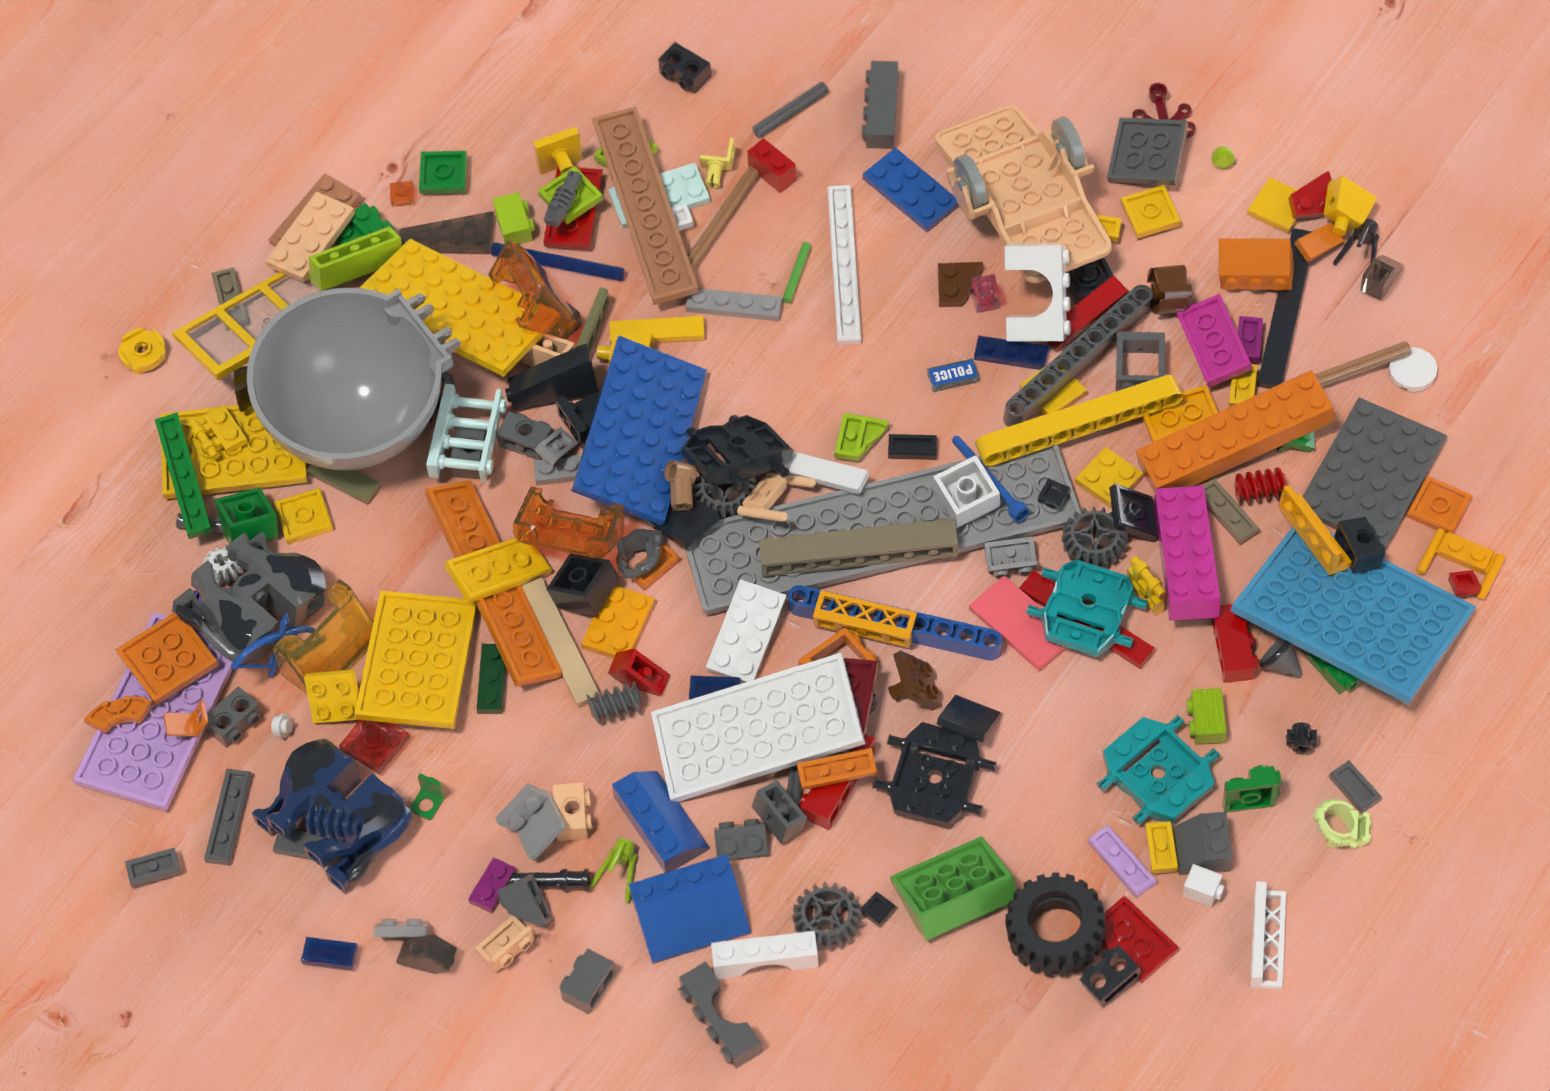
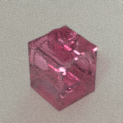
(985, 293)

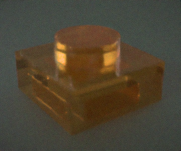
(402, 193)

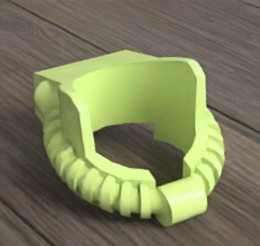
(1357, 824)

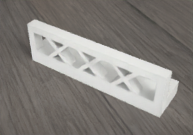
(1259, 933)

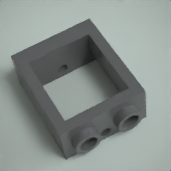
(1138, 343)

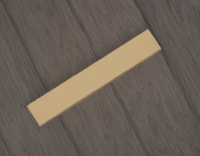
(567, 655)

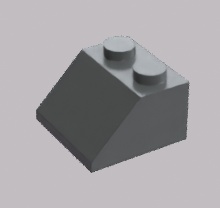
(1203, 842)

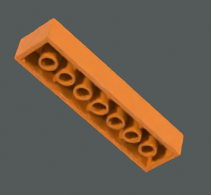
(1237, 434)

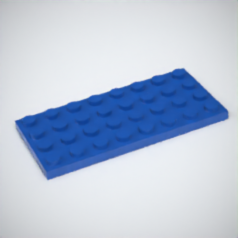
(638, 429)

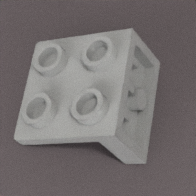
(533, 818)

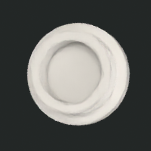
(282, 725)

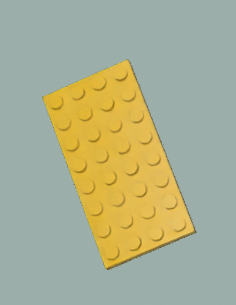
(463, 300)

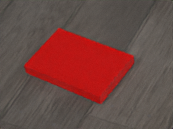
(1137, 937)

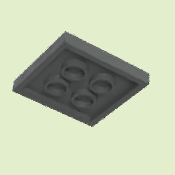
(1147, 151)

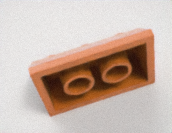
(1255, 263)

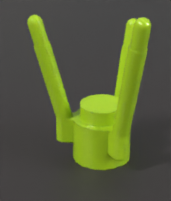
(620, 854)

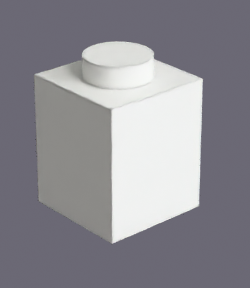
(1203, 886)

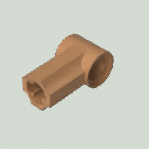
(681, 479)

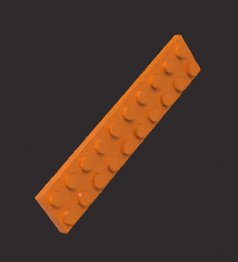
(505, 613)

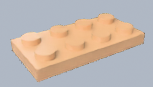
(310, 234)

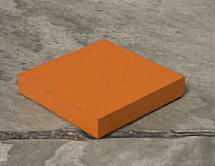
(1439, 505)

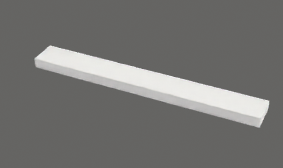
(844, 265)

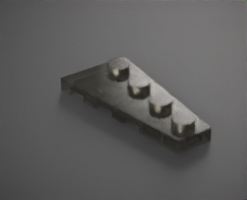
(454, 236)

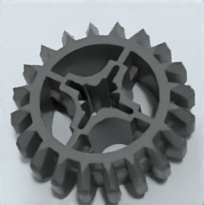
(727, 504)
(1080, 541)
(837, 902)

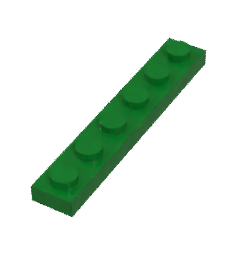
(183, 475)

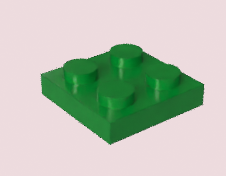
(443, 172)

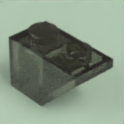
(1380, 276)

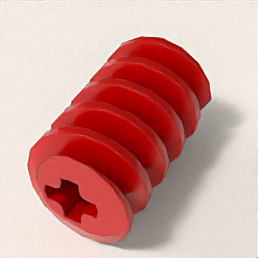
(1259, 484)

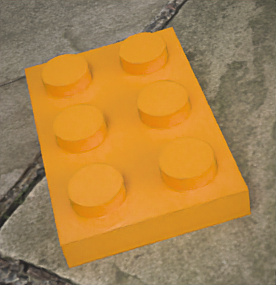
(1193, 408)
(618, 622)

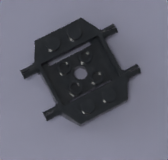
(744, 443)
(940, 802)

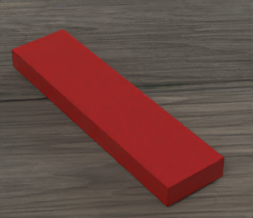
(1091, 309)

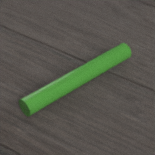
(796, 272)

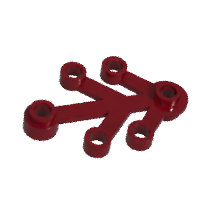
(1157, 95)

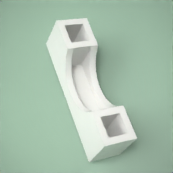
(790, 950)

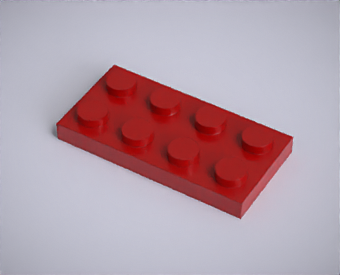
(579, 231)

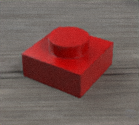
(1464, 583)

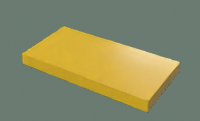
(496, 569)

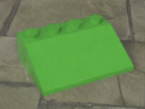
(954, 887)

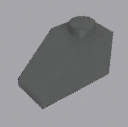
(525, 901)

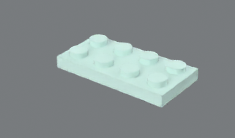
(681, 187)

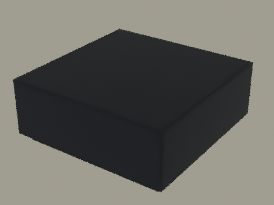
(1053, 494)
(878, 909)

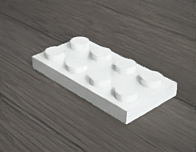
(746, 632)

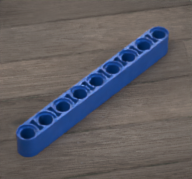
(927, 636)

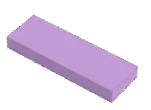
(1122, 861)

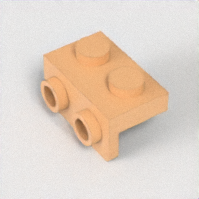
(505, 943)

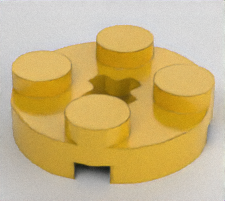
(144, 361)

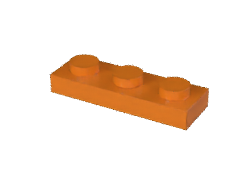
(836, 769)

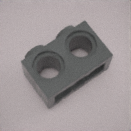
(228, 714)

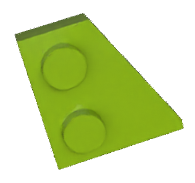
(858, 435)

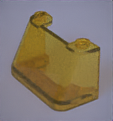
(333, 645)

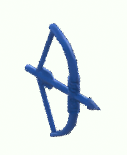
(269, 639)

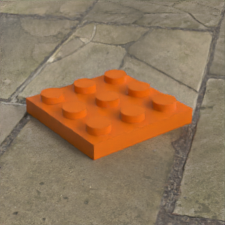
(166, 658)

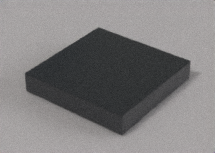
(1133, 512)
(968, 718)

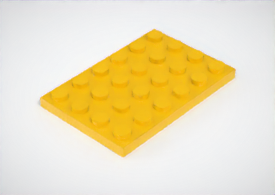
(252, 466)
(416, 660)

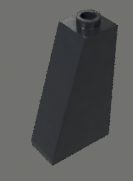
(564, 374)

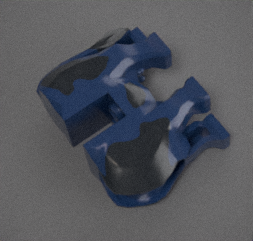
(326, 775)

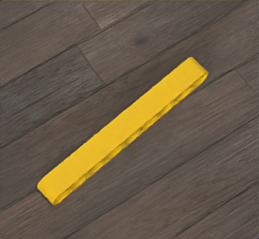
(1079, 420)

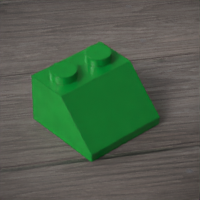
(246, 513)

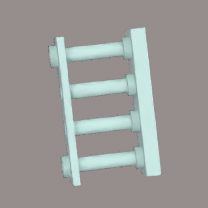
(446, 420)

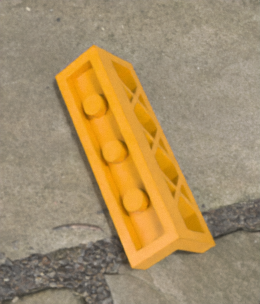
(1313, 532)
(864, 628)

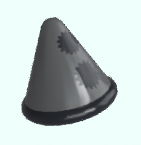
(1281, 659)

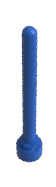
(1017, 510)

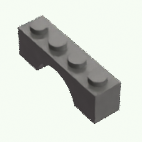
(736, 1039)

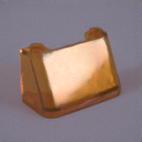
(541, 301)
(567, 532)

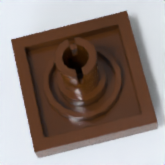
(915, 681)

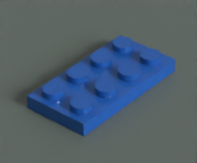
(910, 189)

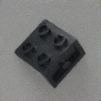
(578, 415)

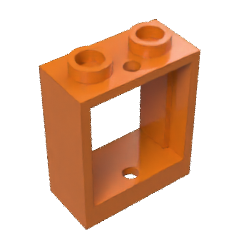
(836, 641)

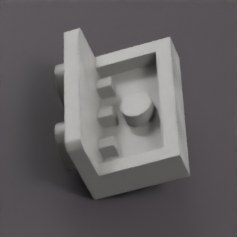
(1010, 555)

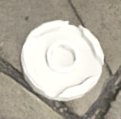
(1414, 371)

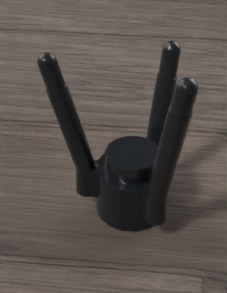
(1365, 233)

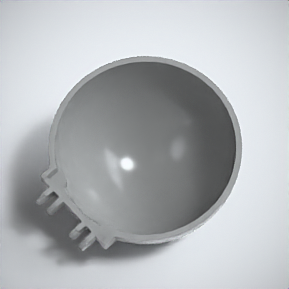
(348, 376)

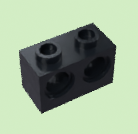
(684, 68)
(1116, 981)

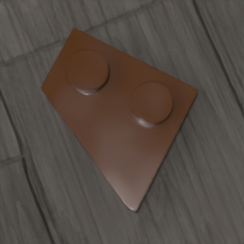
(955, 282)

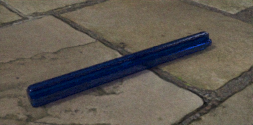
(570, 263)

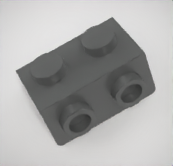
(741, 840)

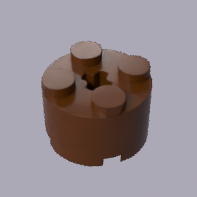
(1169, 289)

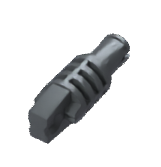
(562, 199)

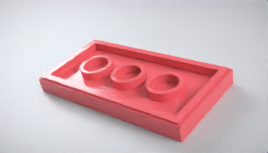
(1004, 610)

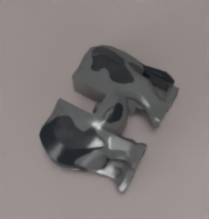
(238, 614)

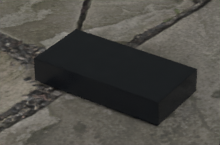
(912, 447)

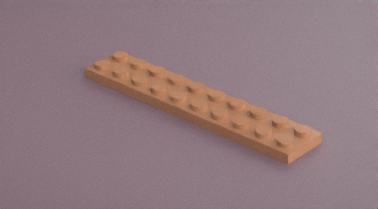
(645, 205)

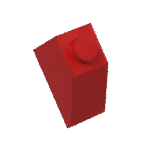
(634, 666)

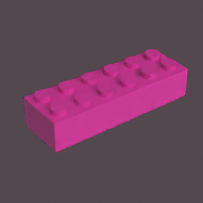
(1186, 553)

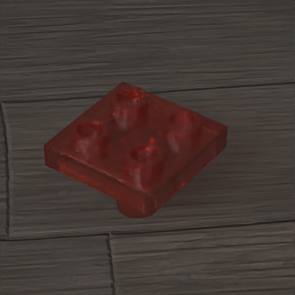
(374, 743)

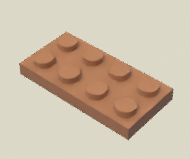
(327, 186)

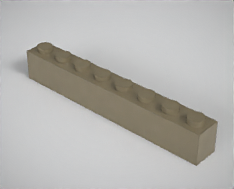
(858, 547)

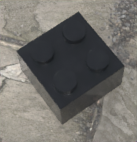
(583, 584)

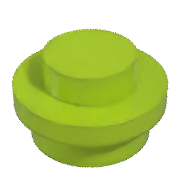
(1223, 157)

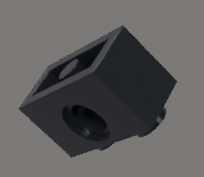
(1360, 544)

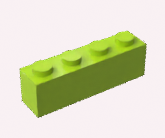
(353, 258)

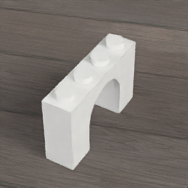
(1050, 261)

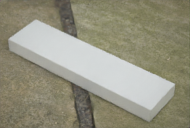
(828, 472)

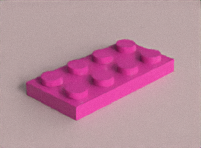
(1214, 340)

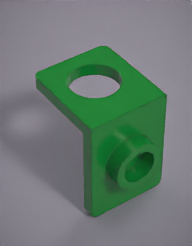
(431, 790)

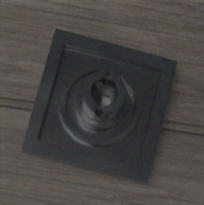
(1087, 279)

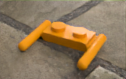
(1465, 554)

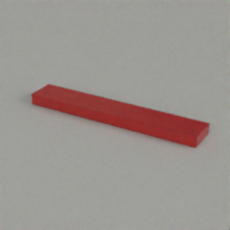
(1040, 590)

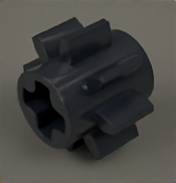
(1301, 737)

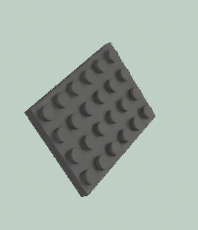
(1373, 469)

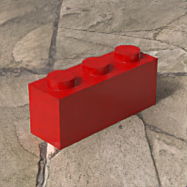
(1234, 646)

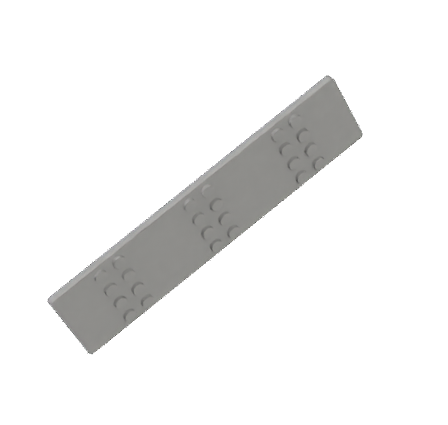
(732, 550)

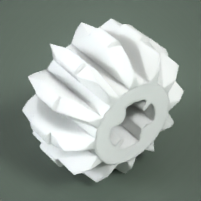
(223, 568)

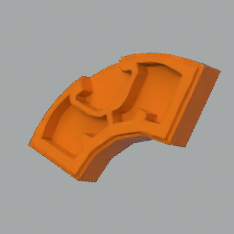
(119, 711)

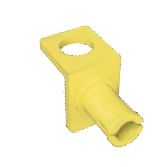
(717, 164)

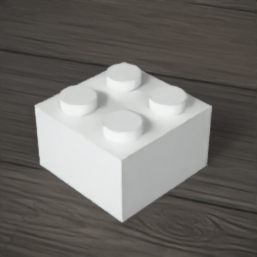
(966, 491)

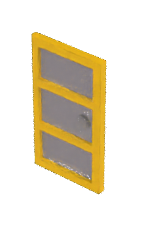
(227, 334)

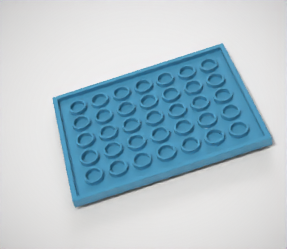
(1367, 623)

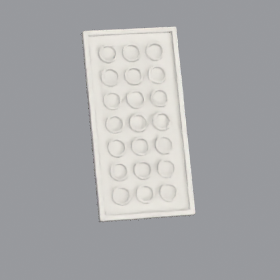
(757, 728)

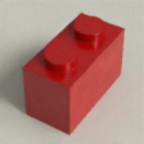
(772, 165)

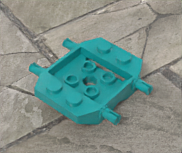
(1111, 597)
(1185, 777)

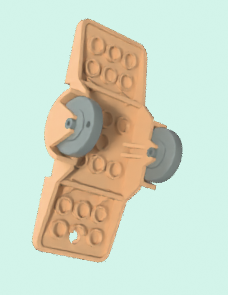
(1025, 183)

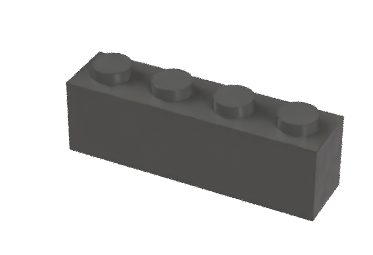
(881, 104)

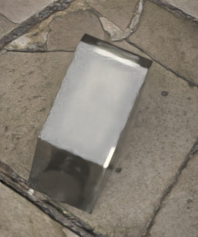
(427, 954)

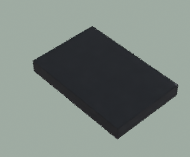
(686, 525)

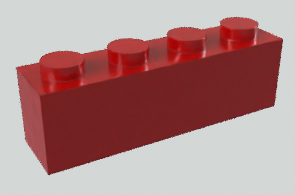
(825, 802)

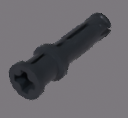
(563, 879)

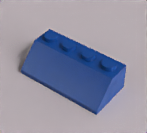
(658, 819)

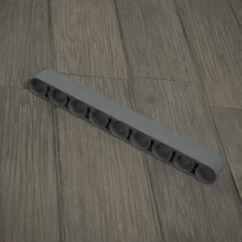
(1075, 365)

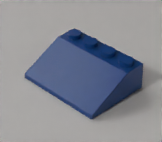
(689, 908)

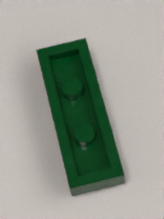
(491, 681)

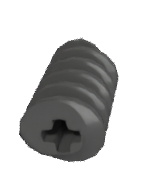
(615, 702)

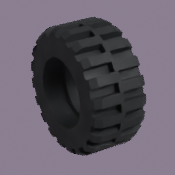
(1049, 894)

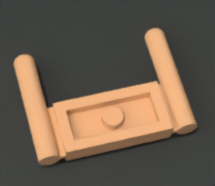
(767, 492)

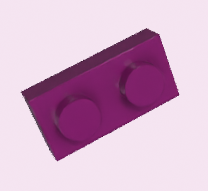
(1250, 335)
(494, 878)

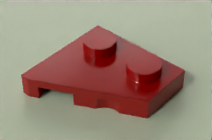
(1311, 198)

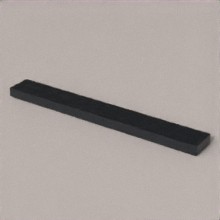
(1283, 320)

